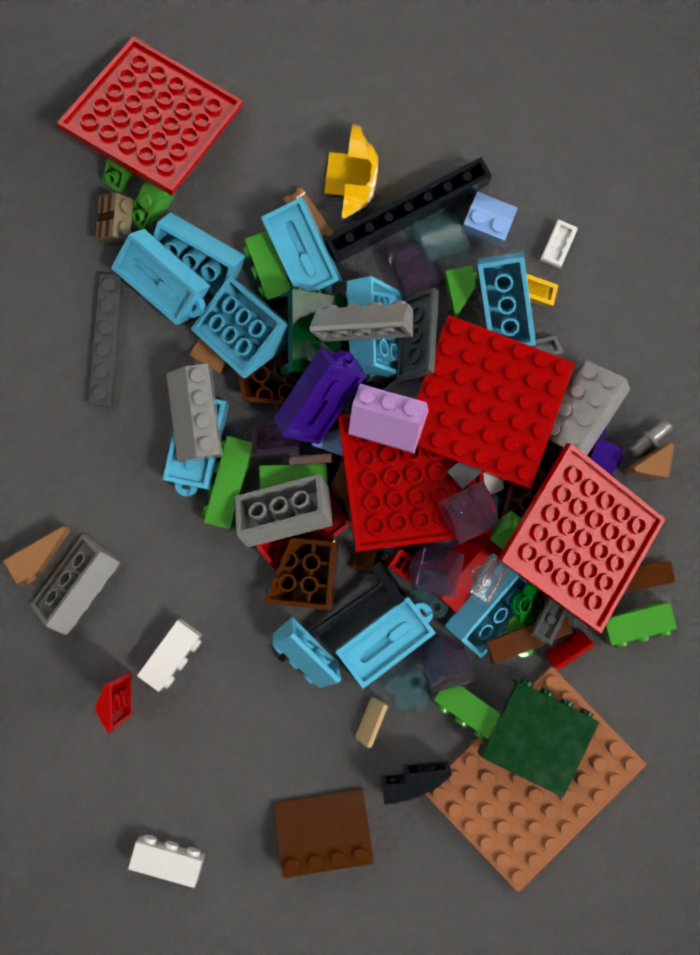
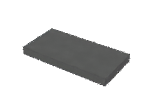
(417, 353)

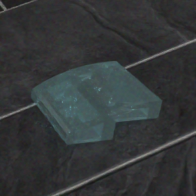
(441, 236)

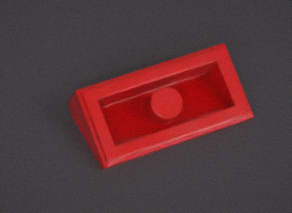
(569, 650)

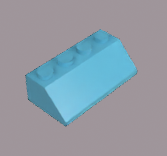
(199, 251)
(482, 622)

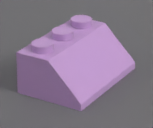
(387, 418)

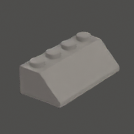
(363, 322)
(194, 413)
(74, 585)

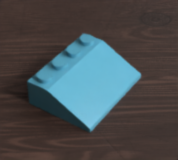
(241, 328)
(374, 355)

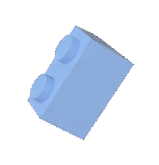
(489, 219)

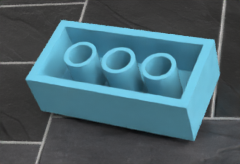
(507, 296)

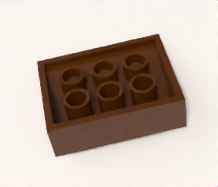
(323, 833)

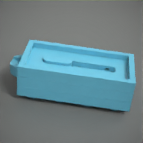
(302, 247)
(161, 277)
(193, 473)
(386, 641)

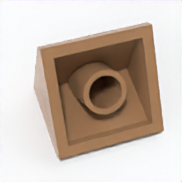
(653, 465)

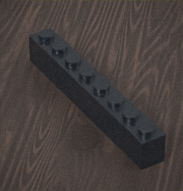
(408, 210)

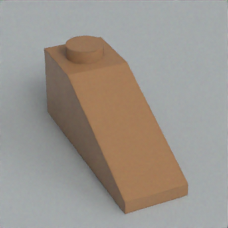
(33, 560)

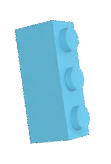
(306, 654)

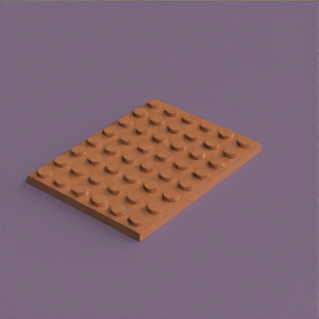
(521, 823)

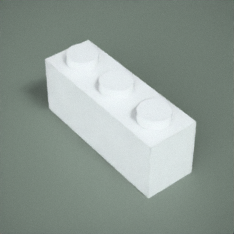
(170, 655)
(166, 860)

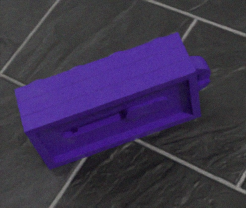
(319, 396)

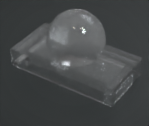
(487, 579)

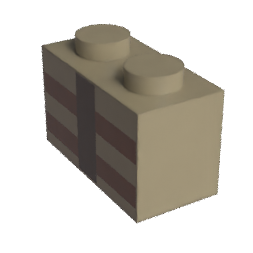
(114, 218)

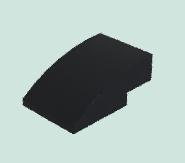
(415, 781)

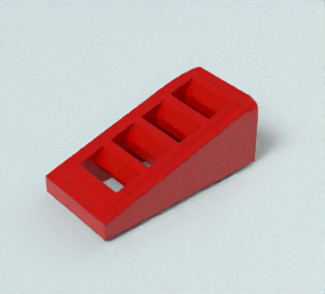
(394, 558)

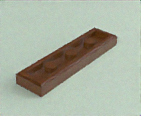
(518, 642)

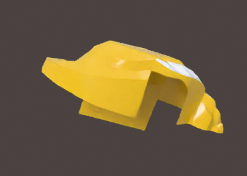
(353, 173)

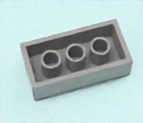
(587, 407)
(283, 510)

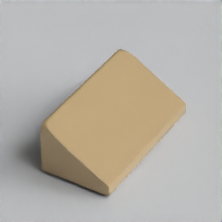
(371, 721)

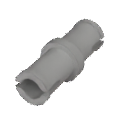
(650, 438)

